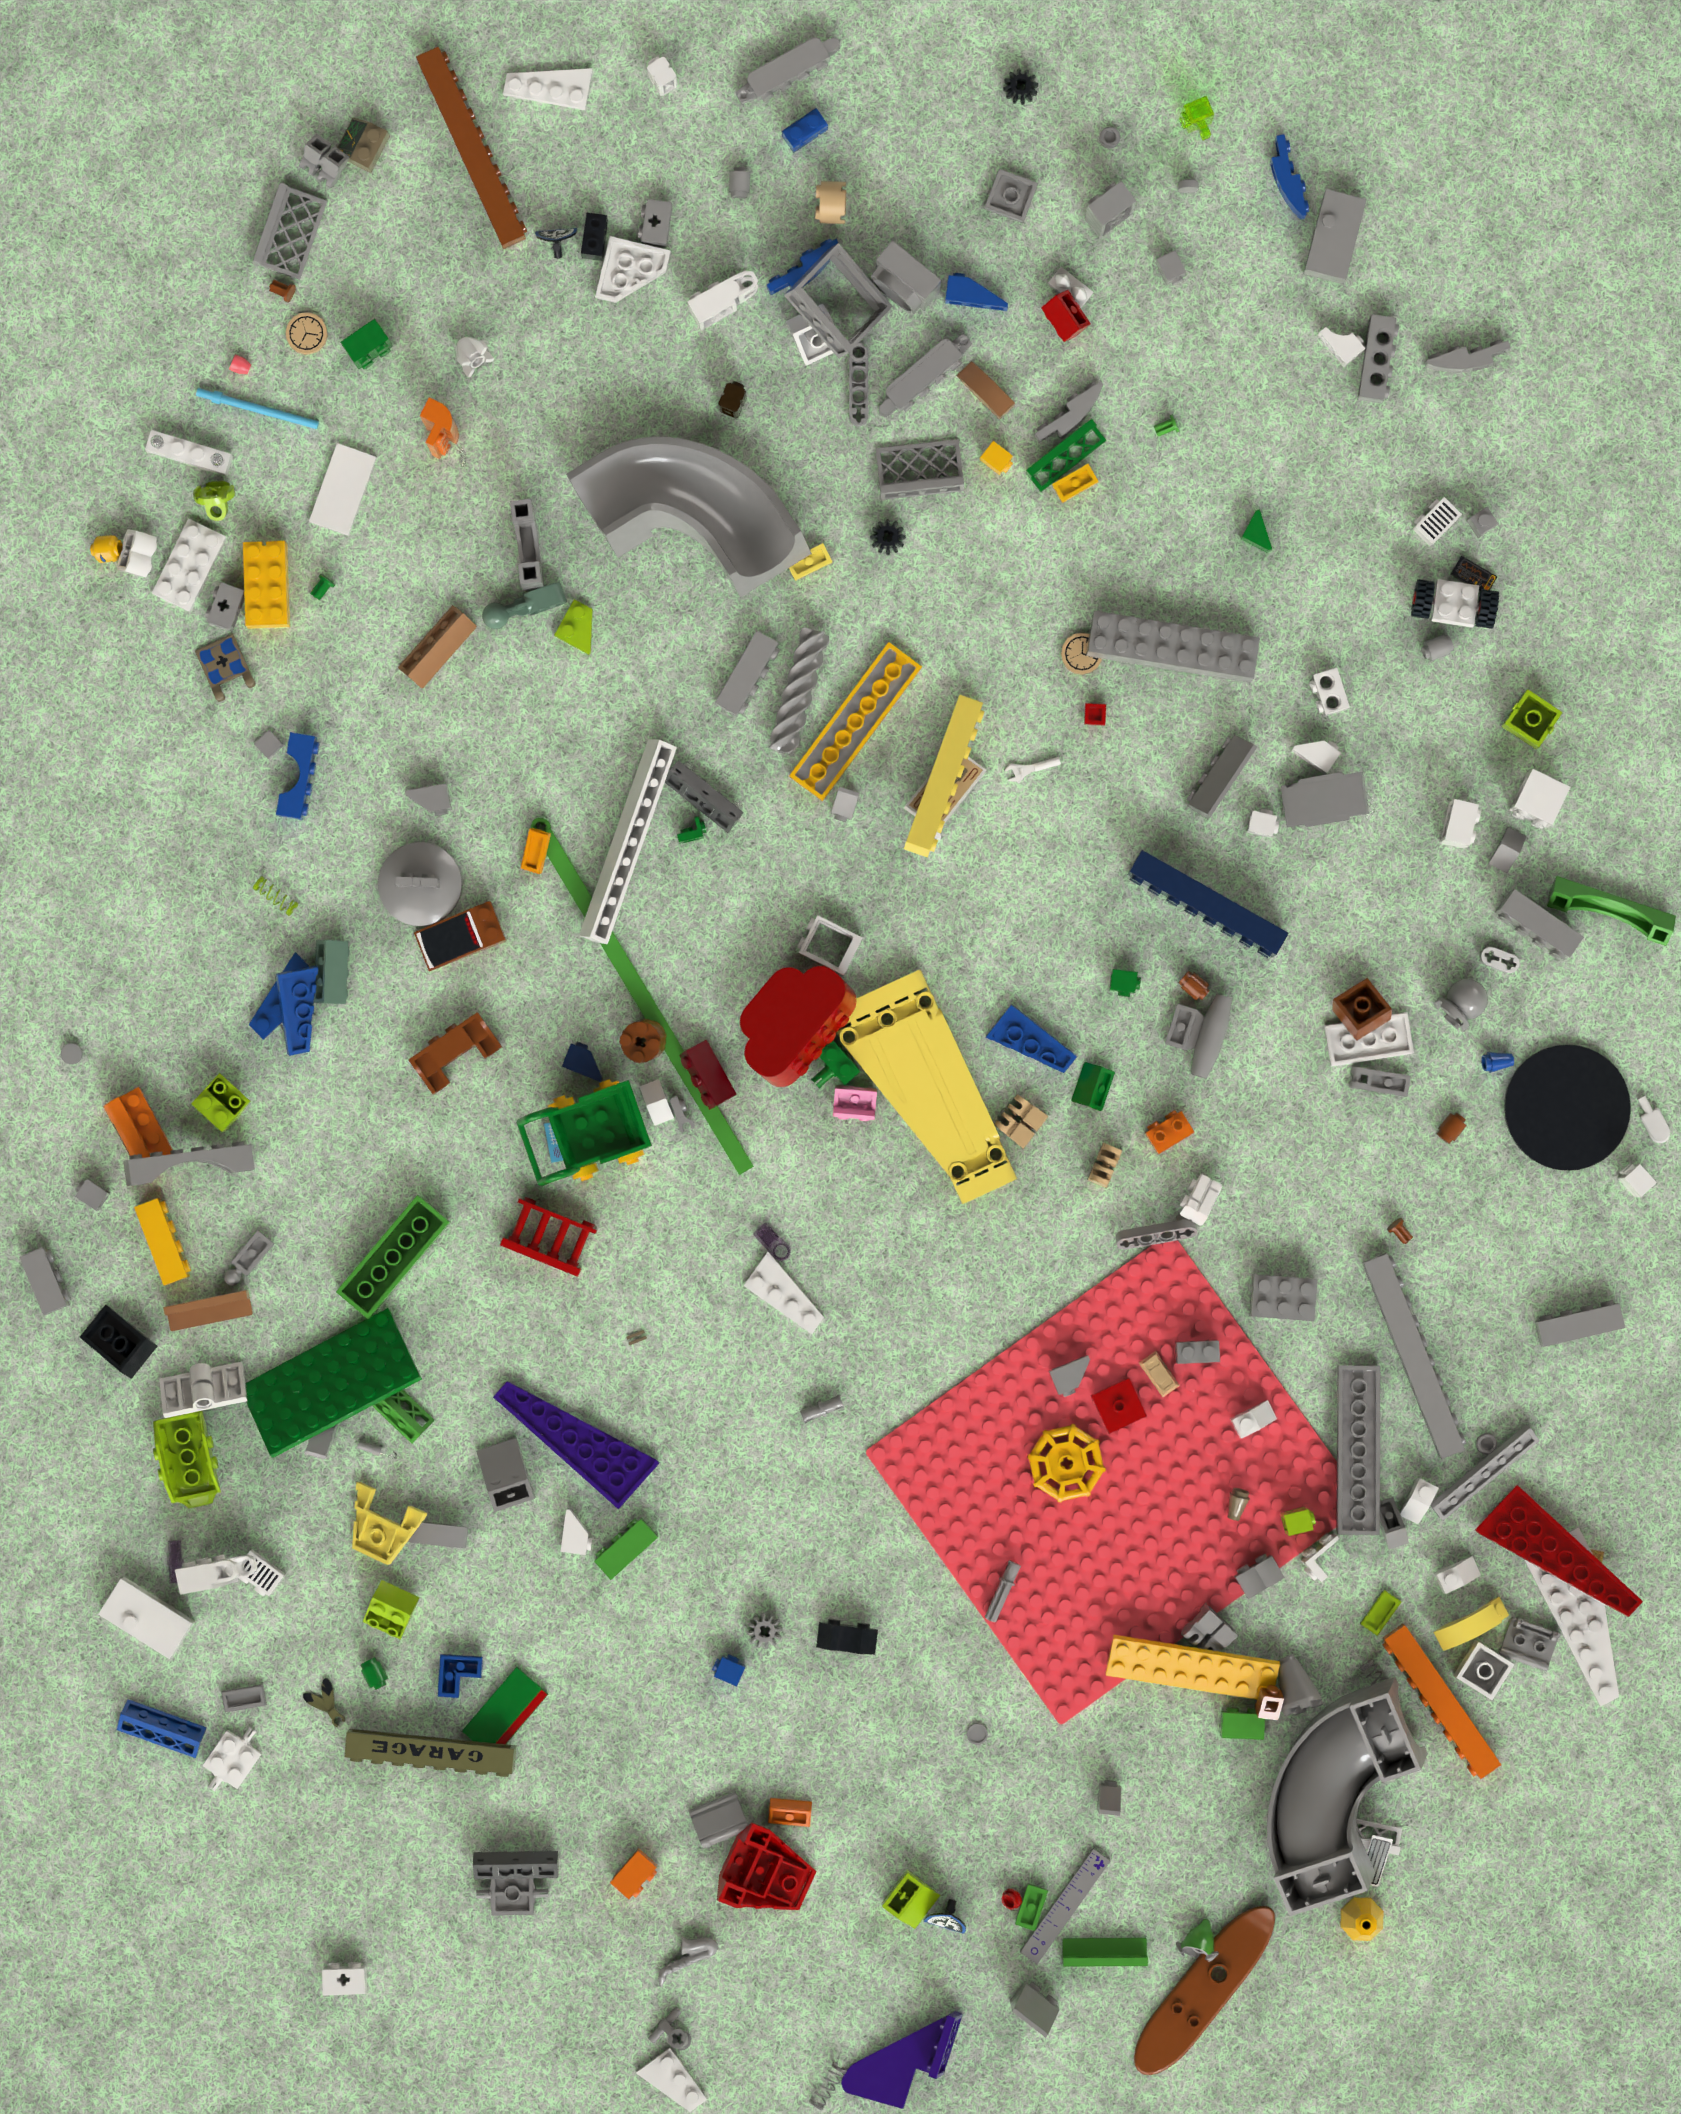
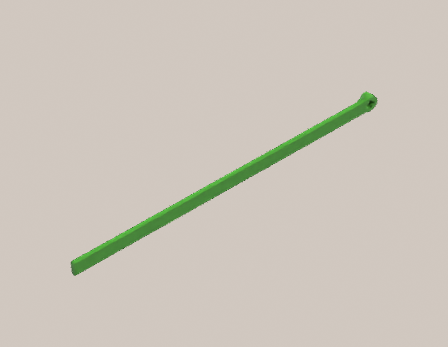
(644, 1001)

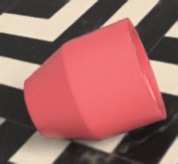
(240, 365)

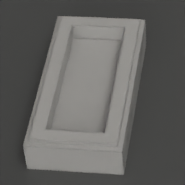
(244, 1698)

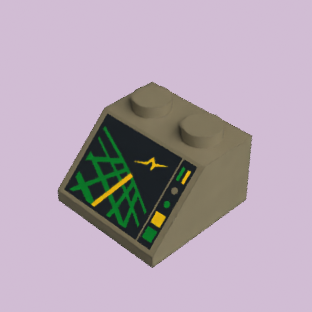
(363, 143)

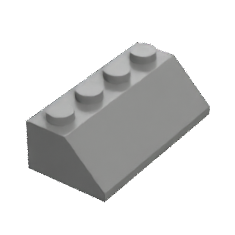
(1221, 777)

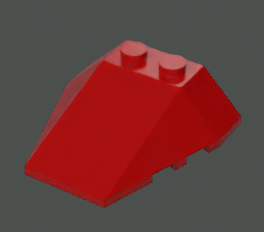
(763, 1872)

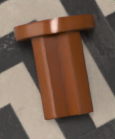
(283, 290)
(1400, 1231)

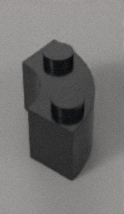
(847, 1638)

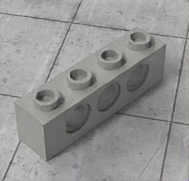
(1389, 328)

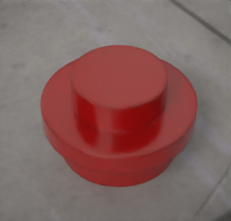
(1011, 1899)

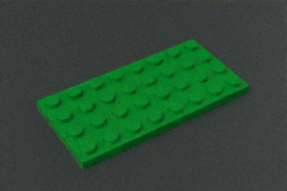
(330, 1382)

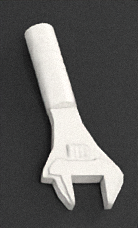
(1023, 770)

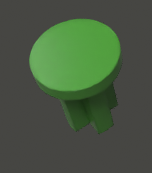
(1167, 426)

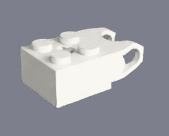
(721, 299)
(213, 1573)

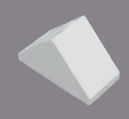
(656, 1102)

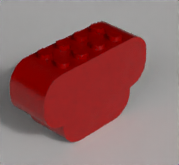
(794, 1021)

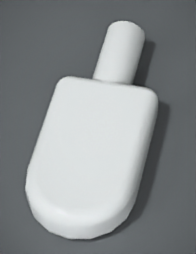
(1654, 1122)

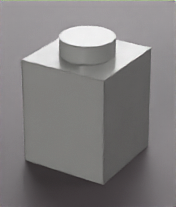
(1171, 268)
(1482, 522)
(91, 1194)

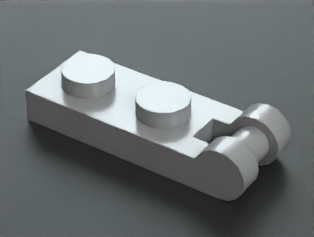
(1380, 1081)

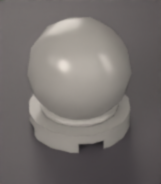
(1463, 1002)

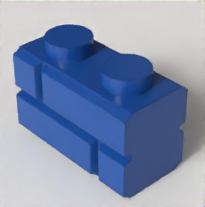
(804, 130)

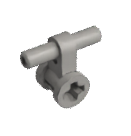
(665, 2026)

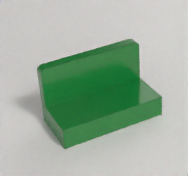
(1093, 1086)

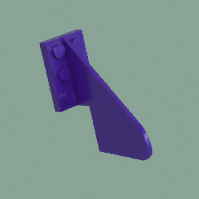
(890, 2071)

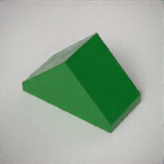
(1257, 534)

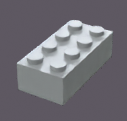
(1538, 924)

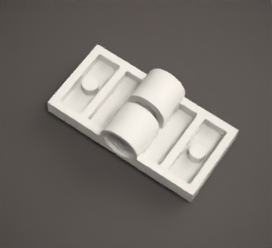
(203, 1389)

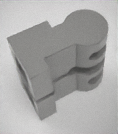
(318, 156)
(1208, 1621)

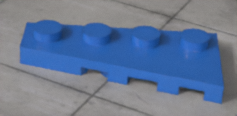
(1025, 1036)

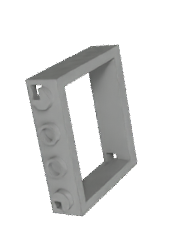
(816, 317)

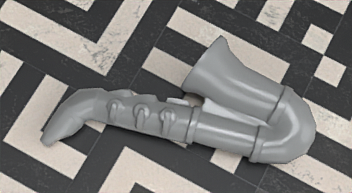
(696, 1948)

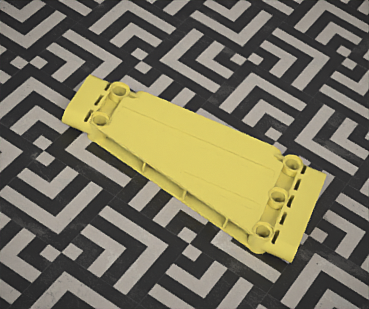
(928, 1082)

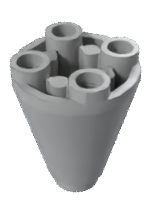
(1296, 1687)

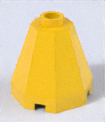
(1358, 1911)

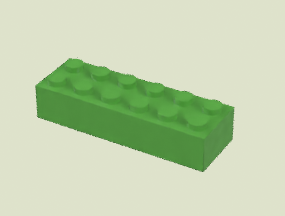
(393, 1256)

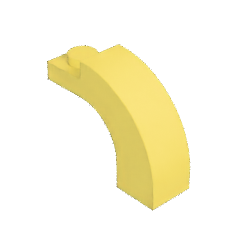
(1472, 1625)

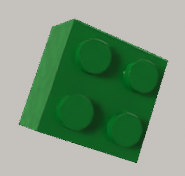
(367, 344)

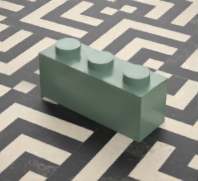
(332, 975)

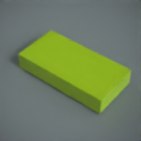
(1380, 1612)

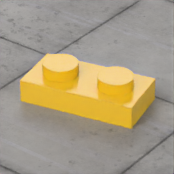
(1075, 483)

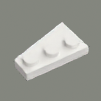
(673, 2080)

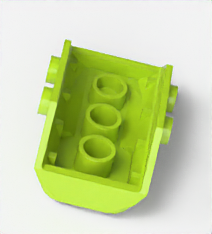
(186, 1459)

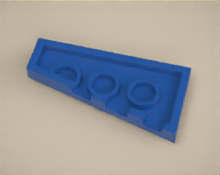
(296, 1000)
(269, 1013)

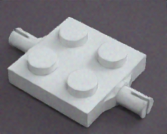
(232, 1759)

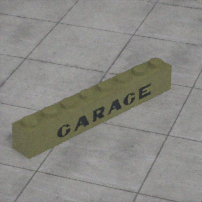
(430, 1751)

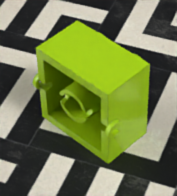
(1532, 719)

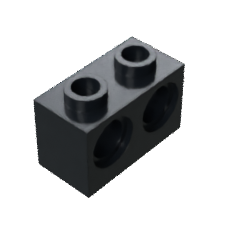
(594, 236)

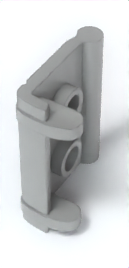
(1529, 1644)
(718, 1820)

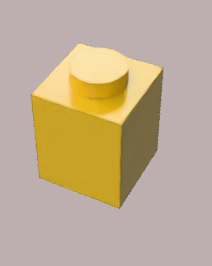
(997, 458)

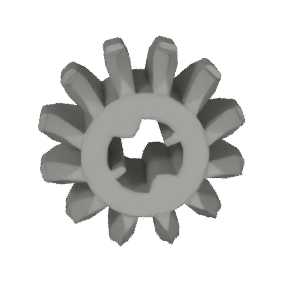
(757, 1629)

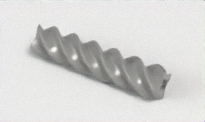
(797, 694)

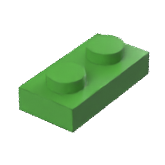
(1031, 1907)

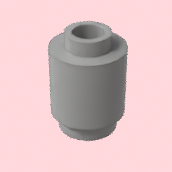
(739, 182)
(1437, 647)

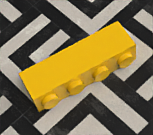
(162, 1242)

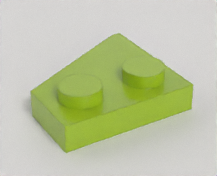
(577, 627)

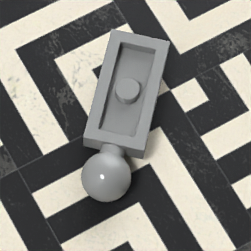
(248, 1258)

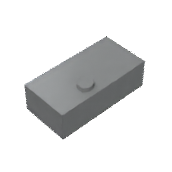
(1334, 236)

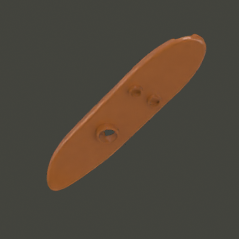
(1200, 1998)

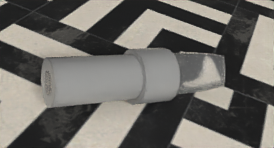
(377, 1450)

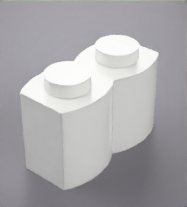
(137, 553)

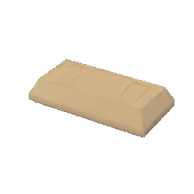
(1159, 1374)

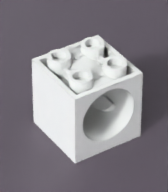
(1539, 799)

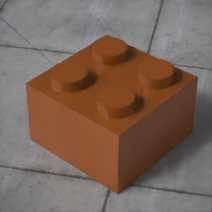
(1361, 1009)

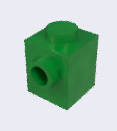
(1124, 982)

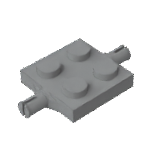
(512, 1896)

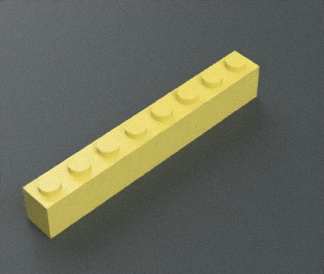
(943, 776)

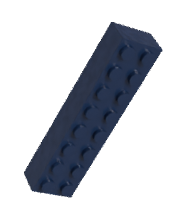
(1208, 904)

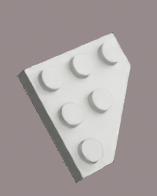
(629, 268)

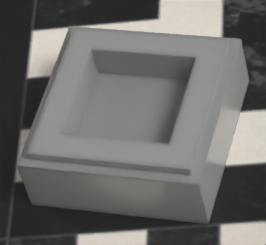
(268, 744)

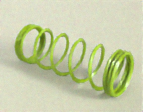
(256, 886)

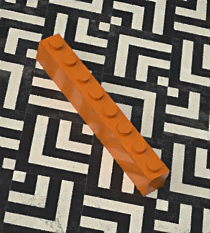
(1441, 1701)

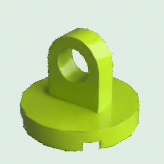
(214, 494)

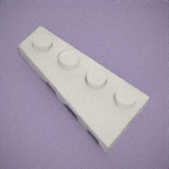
(781, 1292)

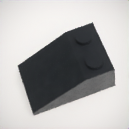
(118, 1341)

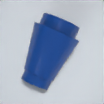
(1496, 1061)

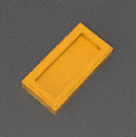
(535, 850)

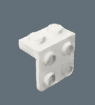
(1313, 1569)

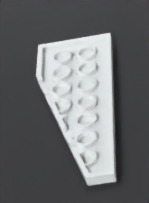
(1583, 1627)

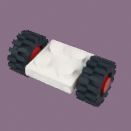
(1455, 603)

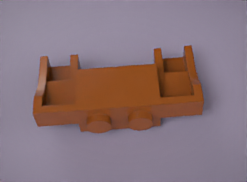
(449, 1047)

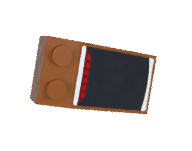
(460, 936)

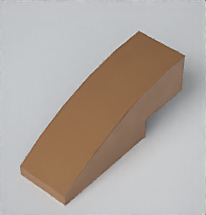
(986, 390)

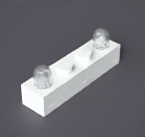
(189, 452)

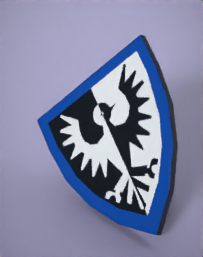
(556, 237)
(947, 1919)

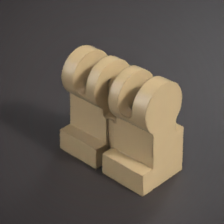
(1031, 1118)
(1102, 1173)

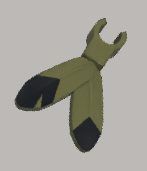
(326, 1703)

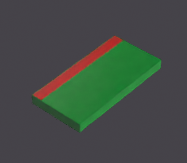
(506, 1709)

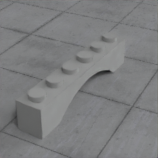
(230, 1159)

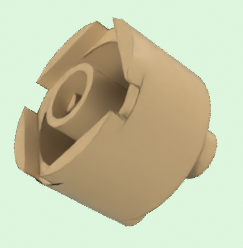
(831, 202)

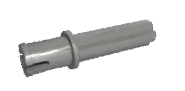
(1002, 1591)

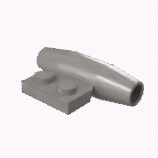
(1201, 1033)

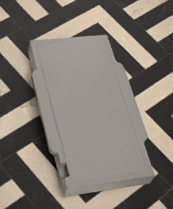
(1324, 799)

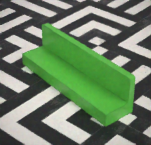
(1104, 1952)

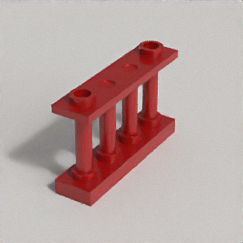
(552, 1256)

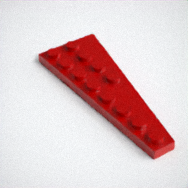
(1538, 1538)

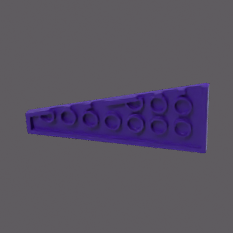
(598, 1457)

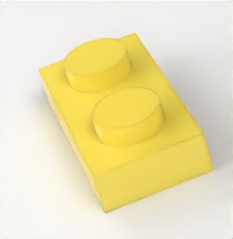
(812, 563)

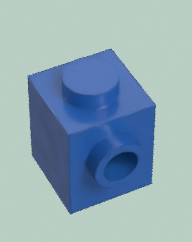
(729, 1669)

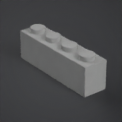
(747, 673)
(1580, 1324)

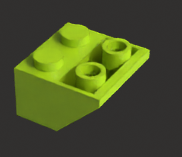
(221, 1103)
(390, 1609)
(910, 1899)

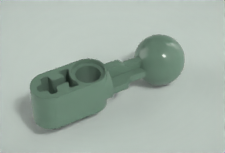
(496, 614)

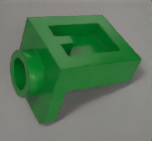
(689, 834)

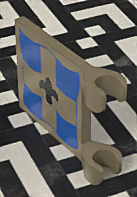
(222, 663)

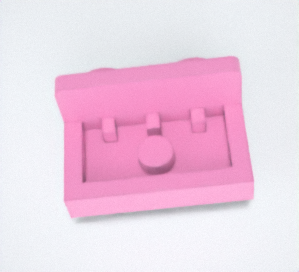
(854, 1102)

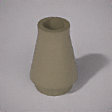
(1237, 1502)

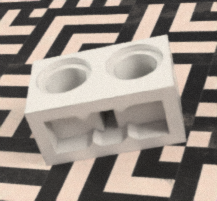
(1335, 691)

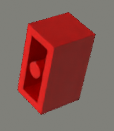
(1065, 315)

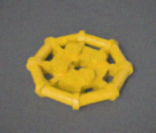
(1060, 1473)

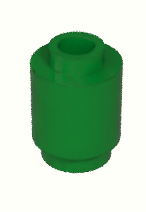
(374, 1673)

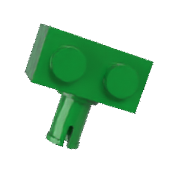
(836, 1065)

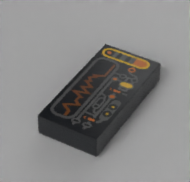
(1473, 574)

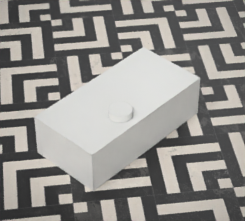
(146, 1617)

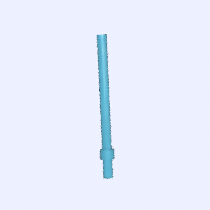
(218, 398)

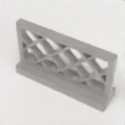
(272, 224)
(923, 486)

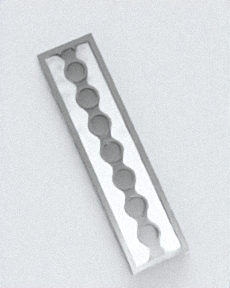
(1358, 1450)

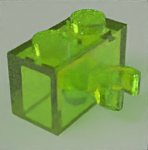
(1197, 116)

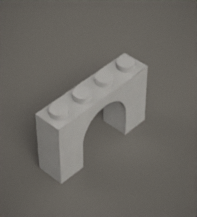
(528, 545)

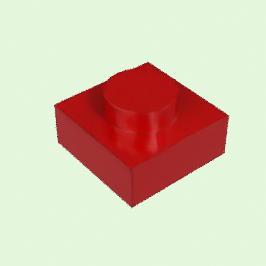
(1095, 714)

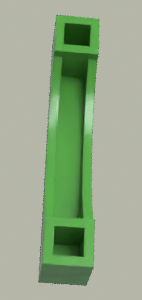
(1651, 922)

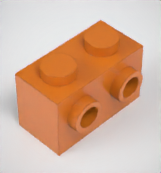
(1169, 1131)
(634, 1874)

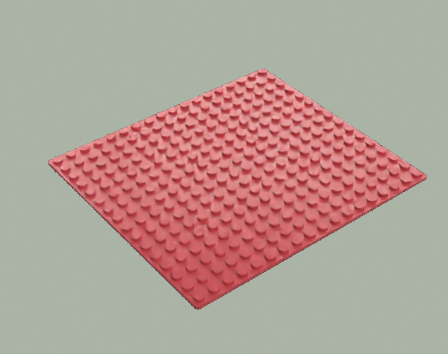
(1156, 1523)

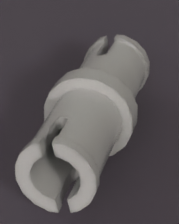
(822, 1409)

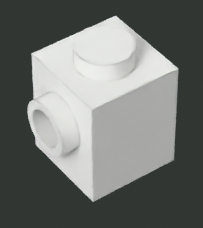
(1263, 823)

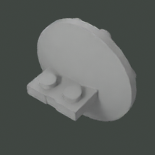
(419, 884)

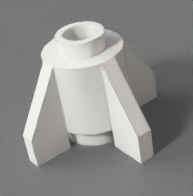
(472, 354)

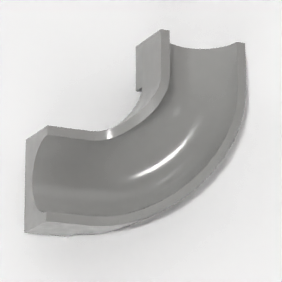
(694, 491)
(1319, 1794)

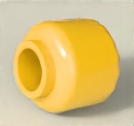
(106, 548)

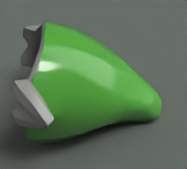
(1199, 1941)

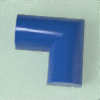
(454, 1667)

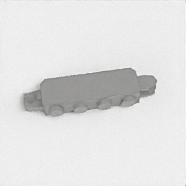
(787, 68)
(923, 374)

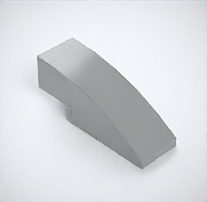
(440, 1535)

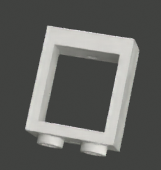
(812, 926)

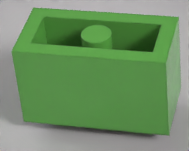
(1241, 1724)

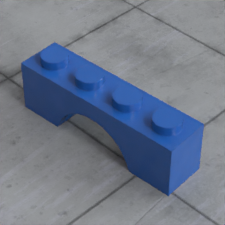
(293, 803)

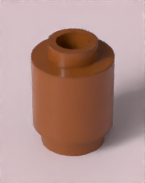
(1194, 985)
(1451, 1127)

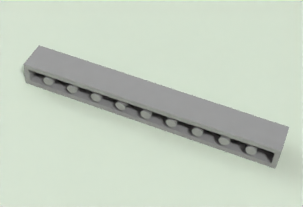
(1413, 1356)

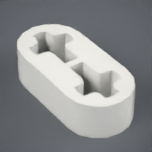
(1501, 955)

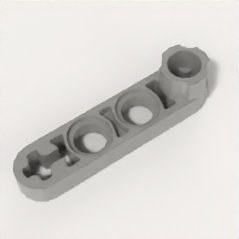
(858, 385)
(1178, 1230)

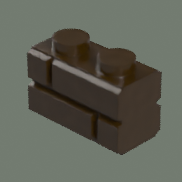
(733, 399)

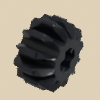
(1029, 88)
(880, 535)

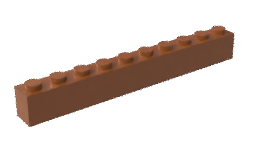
(471, 148)

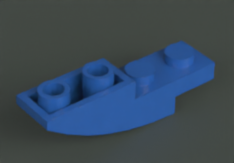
(1290, 186)
(808, 258)

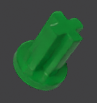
(321, 587)

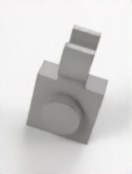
(679, 1108)

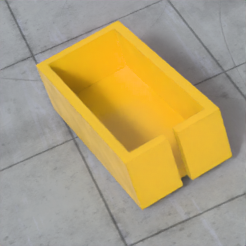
(266, 584)

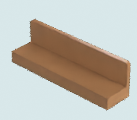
(437, 646)
(209, 1310)

